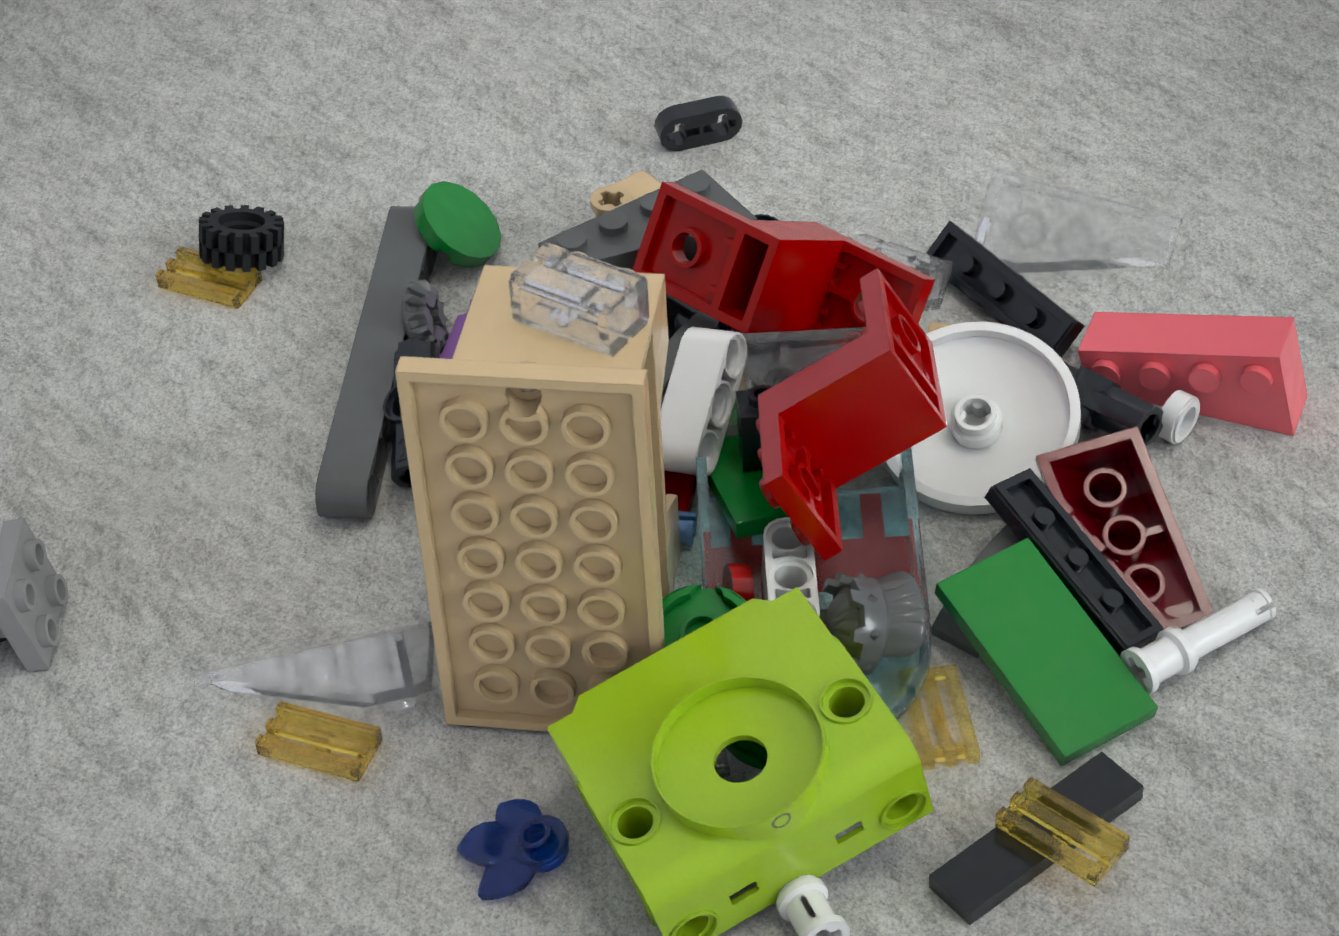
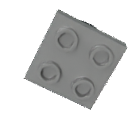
(29, 596)

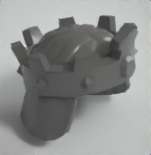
(875, 616)

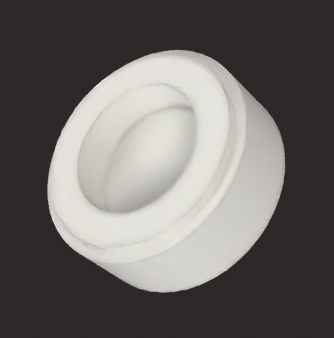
(1179, 416)

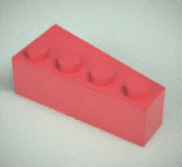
(1235, 365)

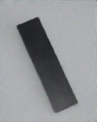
(1003, 290)
(1086, 573)
(1002, 865)

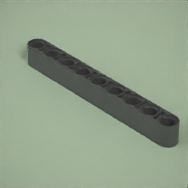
(360, 431)

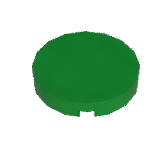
(457, 223)

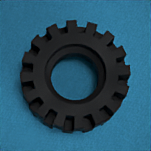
(241, 238)

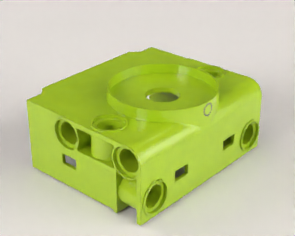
(685, 836)

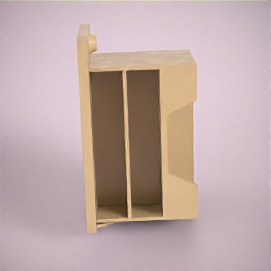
(539, 509)

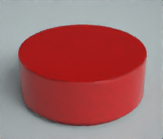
(739, 579)

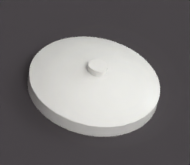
(1002, 407)

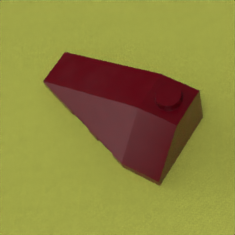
(1124, 511)

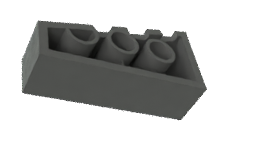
(619, 232)

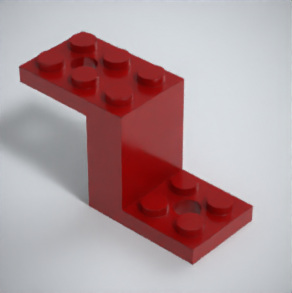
(764, 271)
(848, 415)

